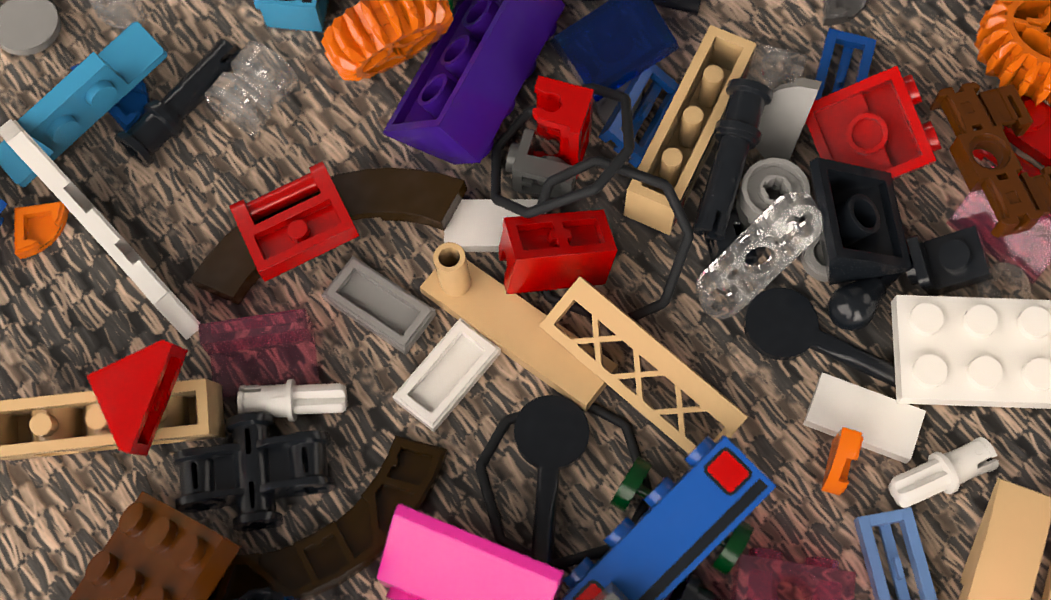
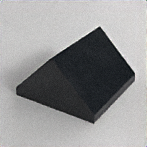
(861, 221)

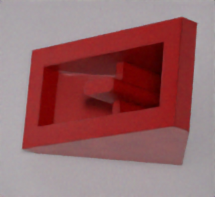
(137, 392)

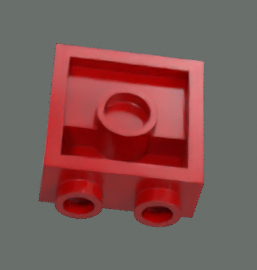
(874, 125)

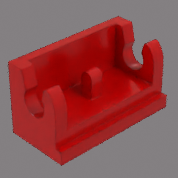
(564, 116)
(556, 250)

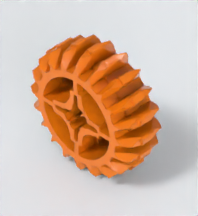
(383, 35)
(1017, 46)

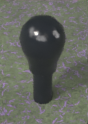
(857, 302)

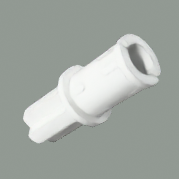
(292, 399)
(943, 472)

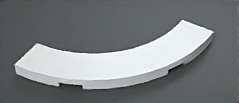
(100, 229)

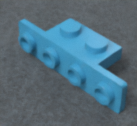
(84, 97)

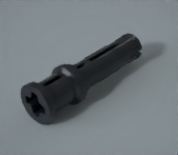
(165, 117)
(736, 136)

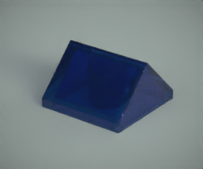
(615, 43)

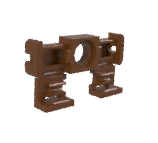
(1013, 198)

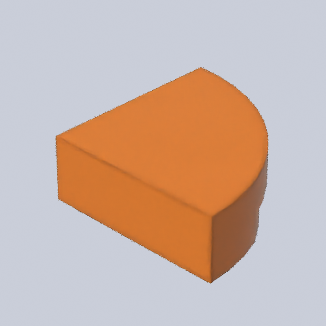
(37, 226)
(843, 449)

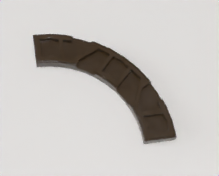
(366, 193)
(350, 542)

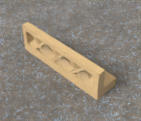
(654, 352)

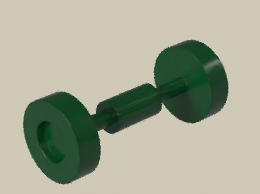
(730, 547)

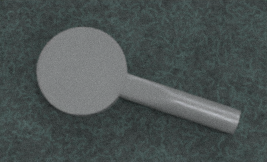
(28, 26)

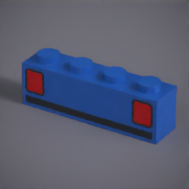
(678, 529)

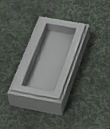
(379, 305)

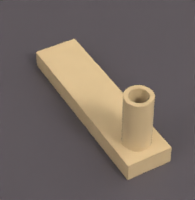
(510, 324)

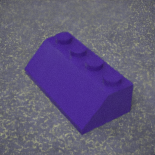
(473, 77)

